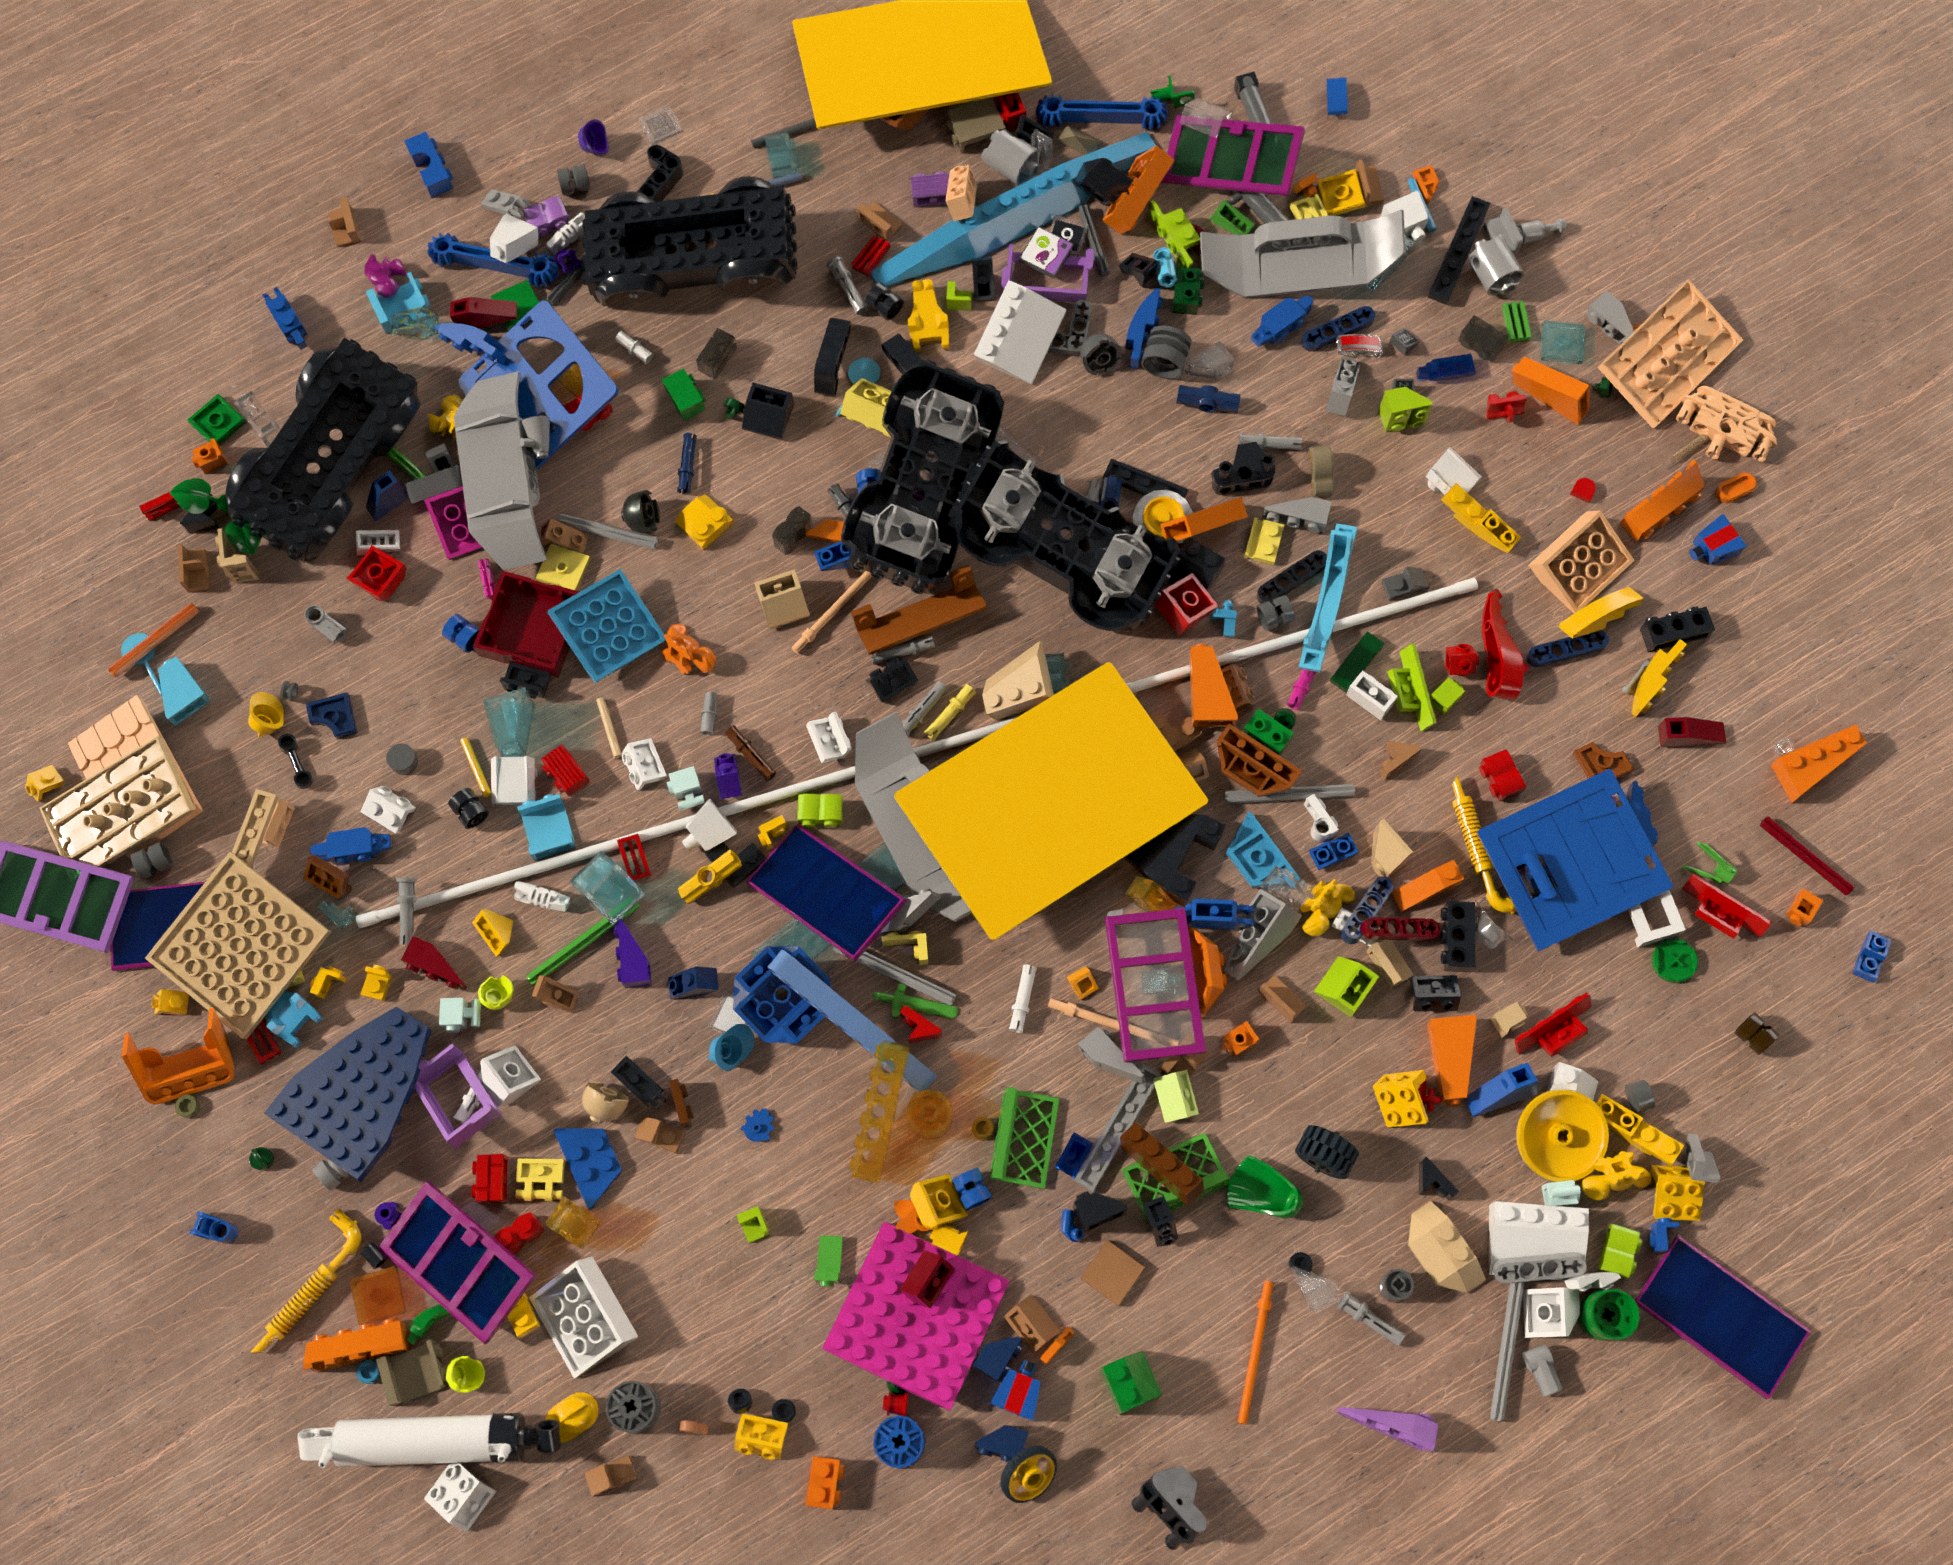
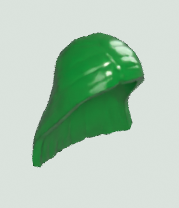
(1263, 1190)

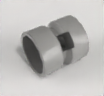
(329, 1174)

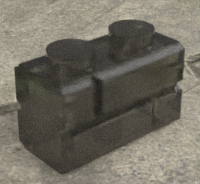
(1483, 338)
(716, 353)

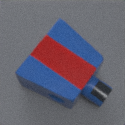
(1717, 542)
(1018, 1391)

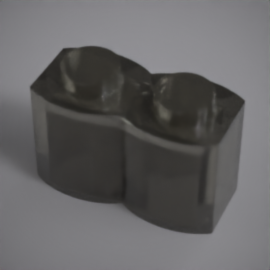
(787, 534)

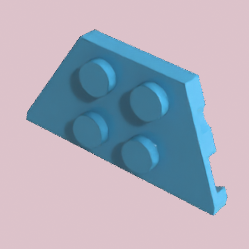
(1255, 853)

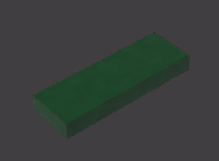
(1357, 661)

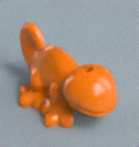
(685, 649)

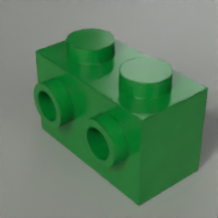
(684, 394)
(1268, 732)

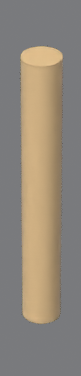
(609, 727)

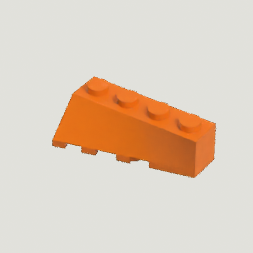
(1664, 503)
(356, 1346)

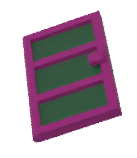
(1241, 158)

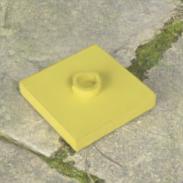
(563, 567)

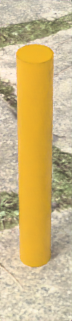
(475, 767)

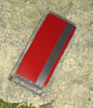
(1355, 344)

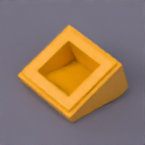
(1083, 982)

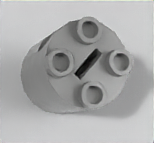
(1011, 157)
(1496, 266)

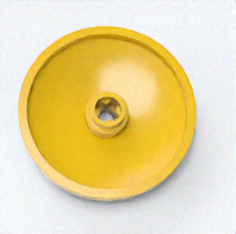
(1581, 1139)

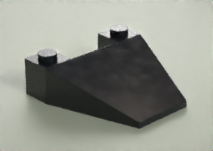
(1164, 854)

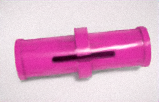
(1301, 688)

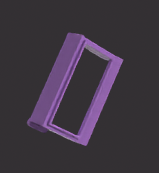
(1054, 294)
(431, 1071)

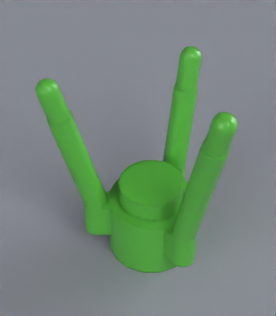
(1723, 870)

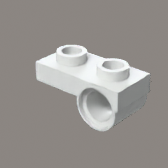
(1317, 810)

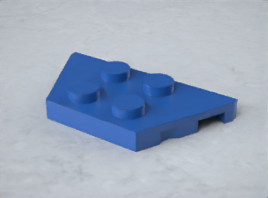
(590, 1160)

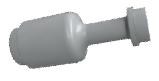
(1535, 230)

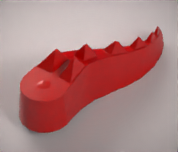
(1503, 657)

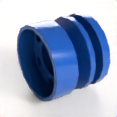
(912, 1436)

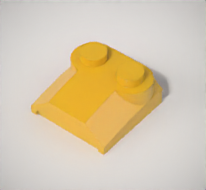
(703, 521)
(937, 1201)

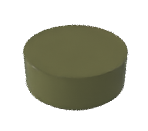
(187, 1106)

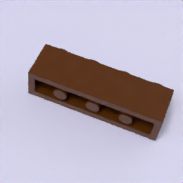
(1162, 1164)

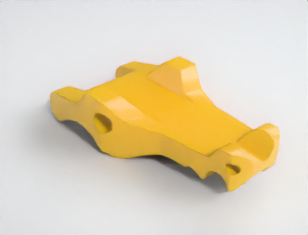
(927, 319)

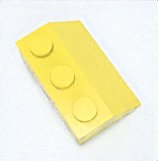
(866, 404)

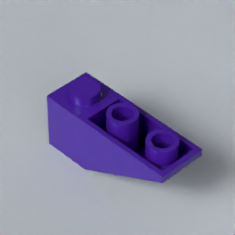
(635, 967)

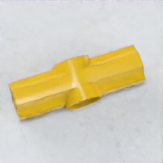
(699, 884)

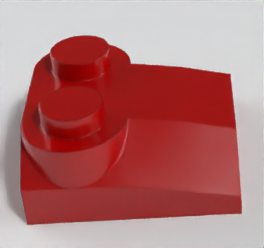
(378, 574)

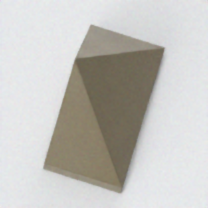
(1078, 140)

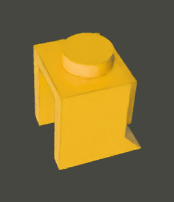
(948, 1239)

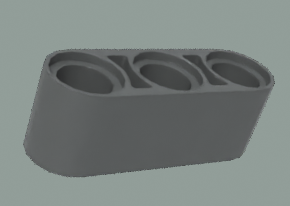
(434, 484)

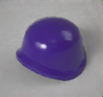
(593, 138)

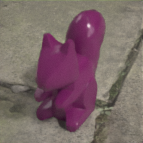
(381, 275)

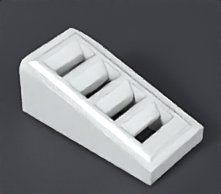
(369, 535)

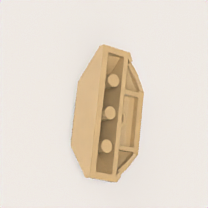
(1443, 1250)

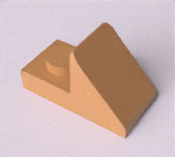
(1402, 754)
(555, 994)
(659, 1134)
(611, 1475)

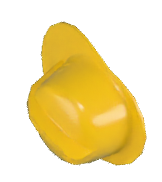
(265, 713)
(574, 1415)

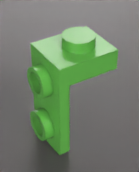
(829, 1261)

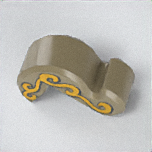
(1321, 471)

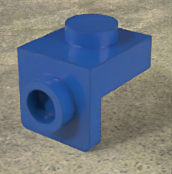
(1658, 1237)

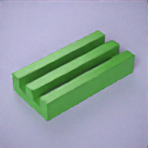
(1514, 306)

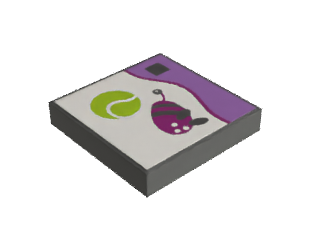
(1046, 252)

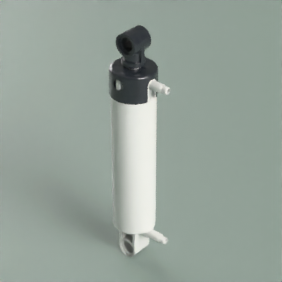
(428, 1440)

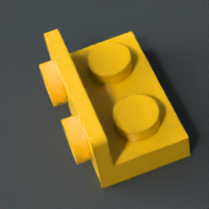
(760, 1436)

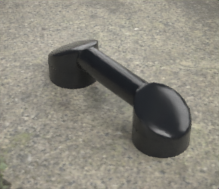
(289, 747)

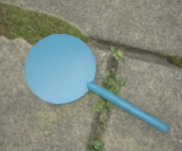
(865, 369)
(133, 641)

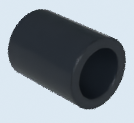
(373, 1255)

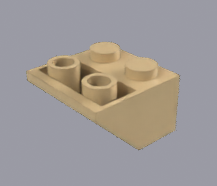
(782, 599)

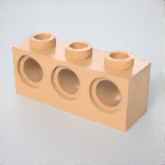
(961, 192)

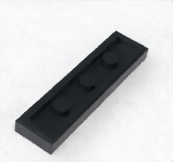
(1139, 480)

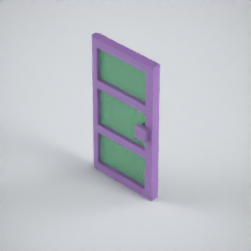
(61, 896)

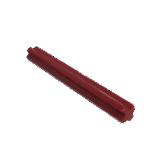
(1807, 855)

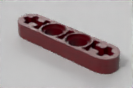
(1400, 929)

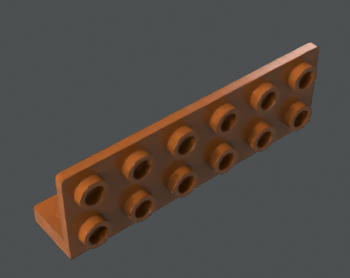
(921, 616)

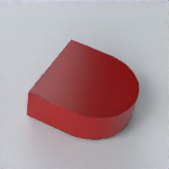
(1584, 489)

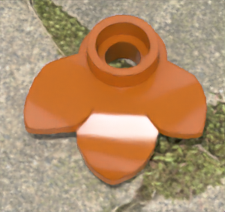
(909, 1217)

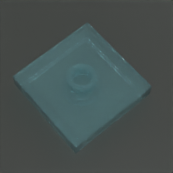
(1562, 342)

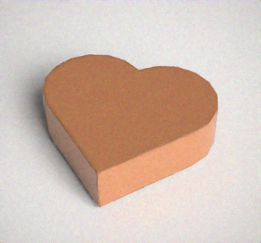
(693, 1428)

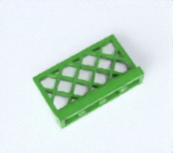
(1004, 1138)
(1211, 1182)

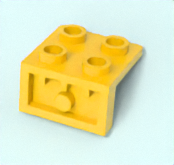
(1400, 1098)
(1677, 1193)

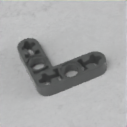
(1068, 340)

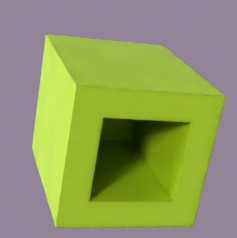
(1446, 695)

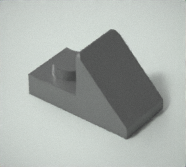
(1406, 583)

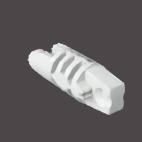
(566, 235)
(541, 897)

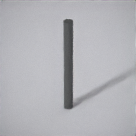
(790, 130)

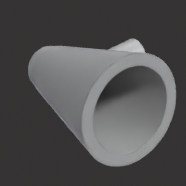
(538, 434)

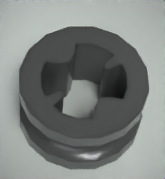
(289, 691)

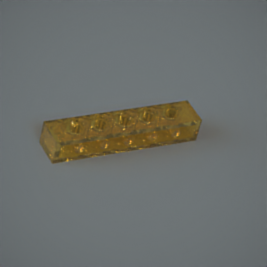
(873, 1170)

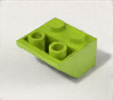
(1403, 409)
(1346, 985)

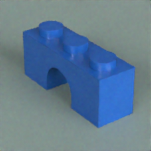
(424, 152)

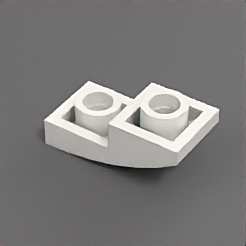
(1592, 1280)

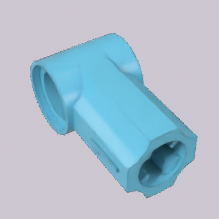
(1165, 267)

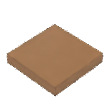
(1112, 1273)

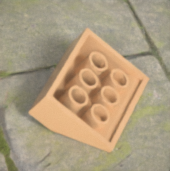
(1582, 561)

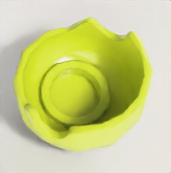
(496, 992)
(465, 1374)

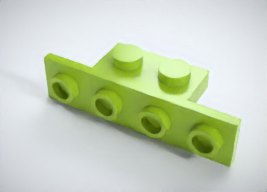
(1176, 232)
(1411, 688)

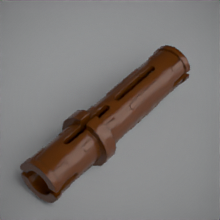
(744, 746)

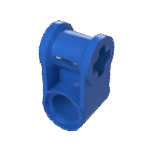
(210, 1228)

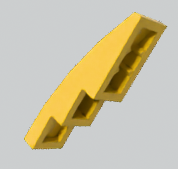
(1598, 613)

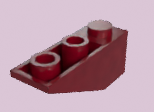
(482, 311)
(1690, 731)
(427, 958)

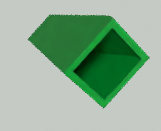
(1130, 1382)

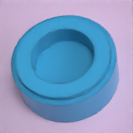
(368, 1371)

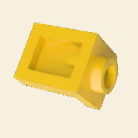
(772, 828)
(376, 983)

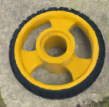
(1028, 1474)

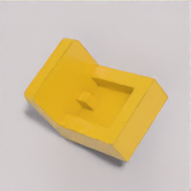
(43, 781)
(321, 983)
(170, 1002)

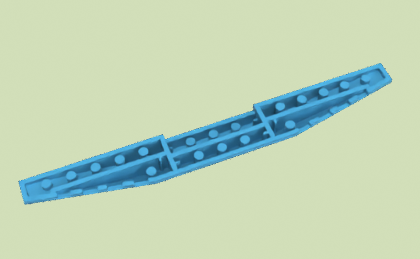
(1006, 216)

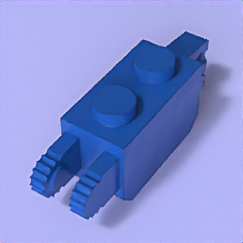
(286, 318)
(1281, 320)
(351, 845)
(1217, 914)

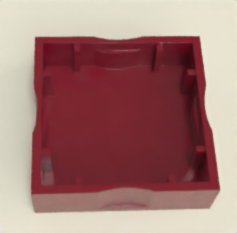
(521, 628)

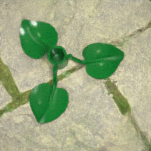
(193, 498)

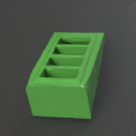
(1231, 211)

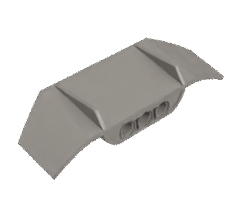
(1304, 255)
(498, 472)
(882, 767)

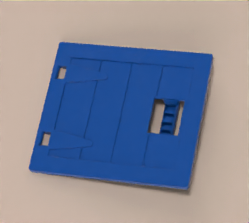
(1589, 851)

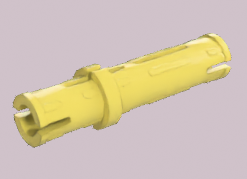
(955, 706)

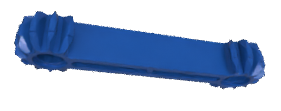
(1101, 112)
(481, 258)

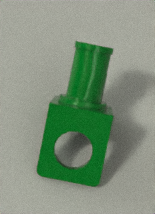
(1168, 93)

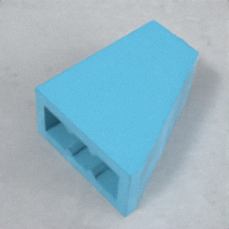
(180, 691)

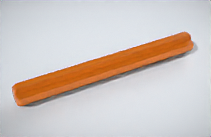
(153, 640)

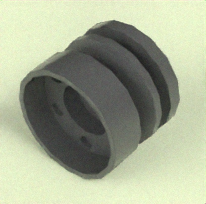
(1166, 352)
(647, 1405)

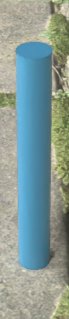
(1414, 187)

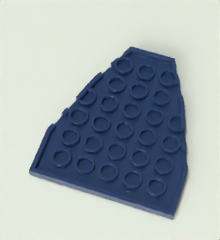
(355, 1092)

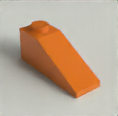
(1428, 886)

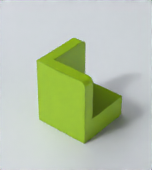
(958, 298)
(753, 1224)

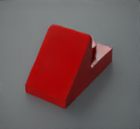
(924, 1029)

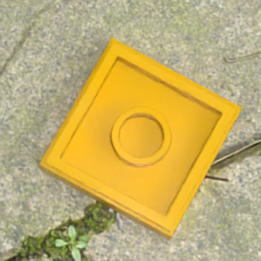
(1341, 193)

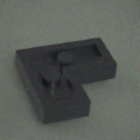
(750, 859)

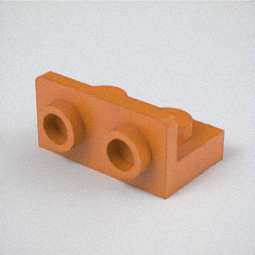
(824, 1483)

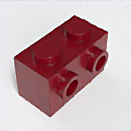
(927, 1279)

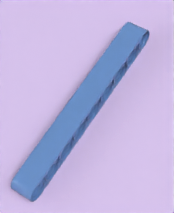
(844, 1015)

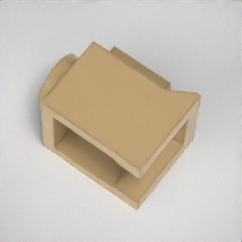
(1509, 1019)

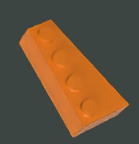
(1146, 174)
(1810, 764)

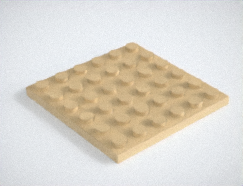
(238, 945)

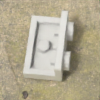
(829, 738)
(387, 808)

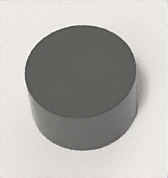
(402, 759)
(1640, 1096)

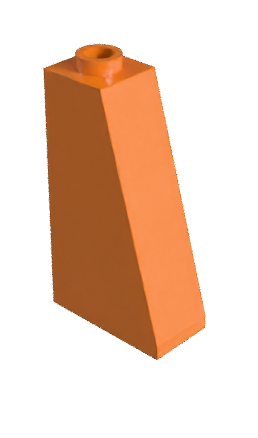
(1553, 388)
(1204, 520)
(1209, 692)
(1452, 1055)

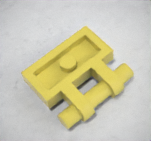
(540, 1171)

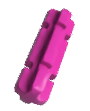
(487, 577)

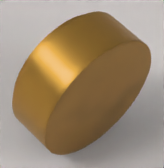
(983, 1128)

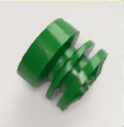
(1621, 1313)

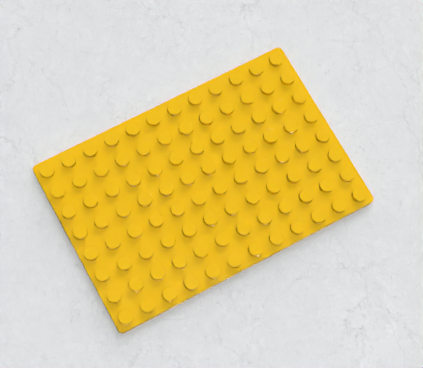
(917, 57)
(1050, 800)

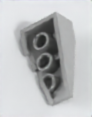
(1271, 926)

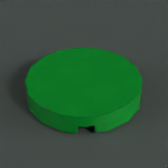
(1674, 960)

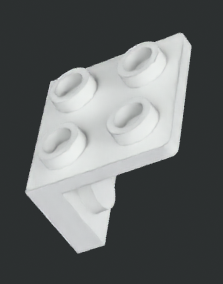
(459, 1496)

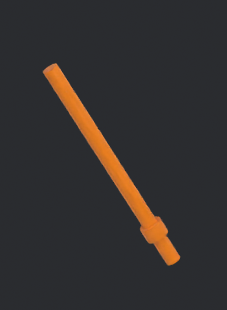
(1264, 1305)

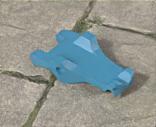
(290, 1015)

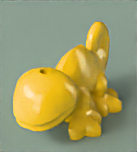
(1325, 905)
(1618, 1176)

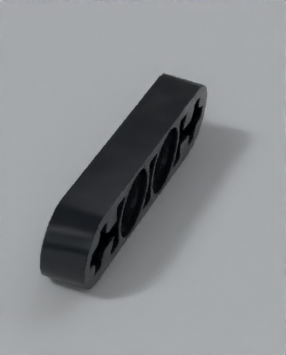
(1290, 575)

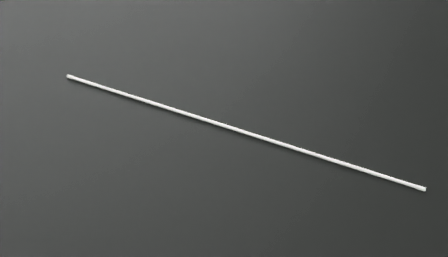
(379, 915)

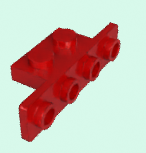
(1723, 910)
(1557, 1030)

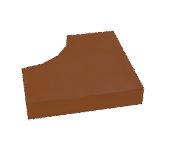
(1595, 760)

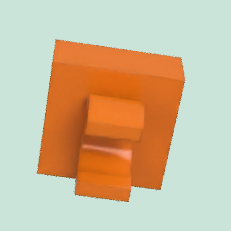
(1306, 185)

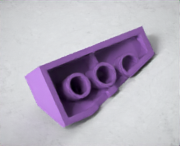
(1412, 1429)

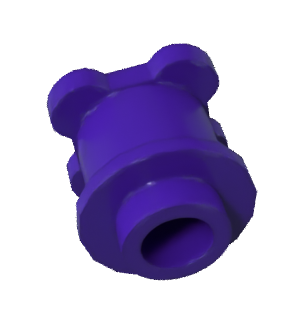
(572, 261)
(394, 1214)

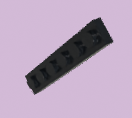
(1459, 250)

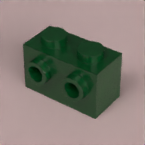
(1186, 291)

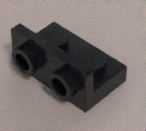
(892, 678)
(1435, 993)

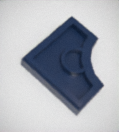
(334, 713)

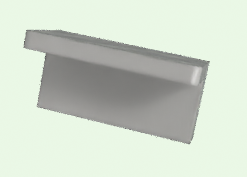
(1505, 226)
(1700, 1162)

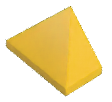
(494, 930)

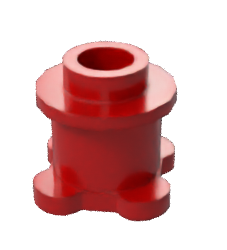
(895, 1404)

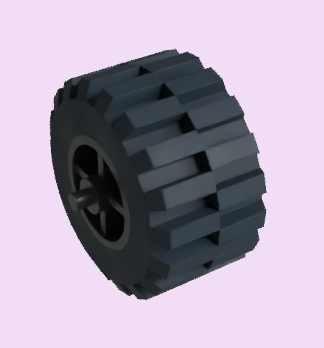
(1327, 1152)

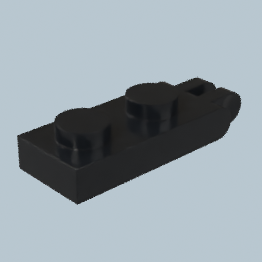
(638, 1082)

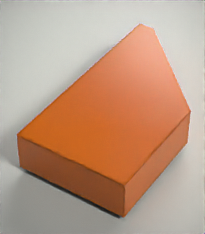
(1427, 182)
(829, 531)
(1057, 1345)

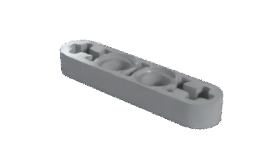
(1539, 1271)

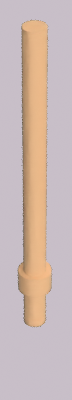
(810, 634)
(1071, 1010)

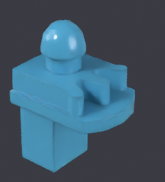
(1228, 616)

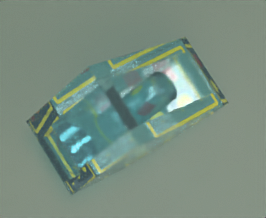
(415, 323)

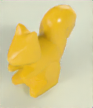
(445, 422)

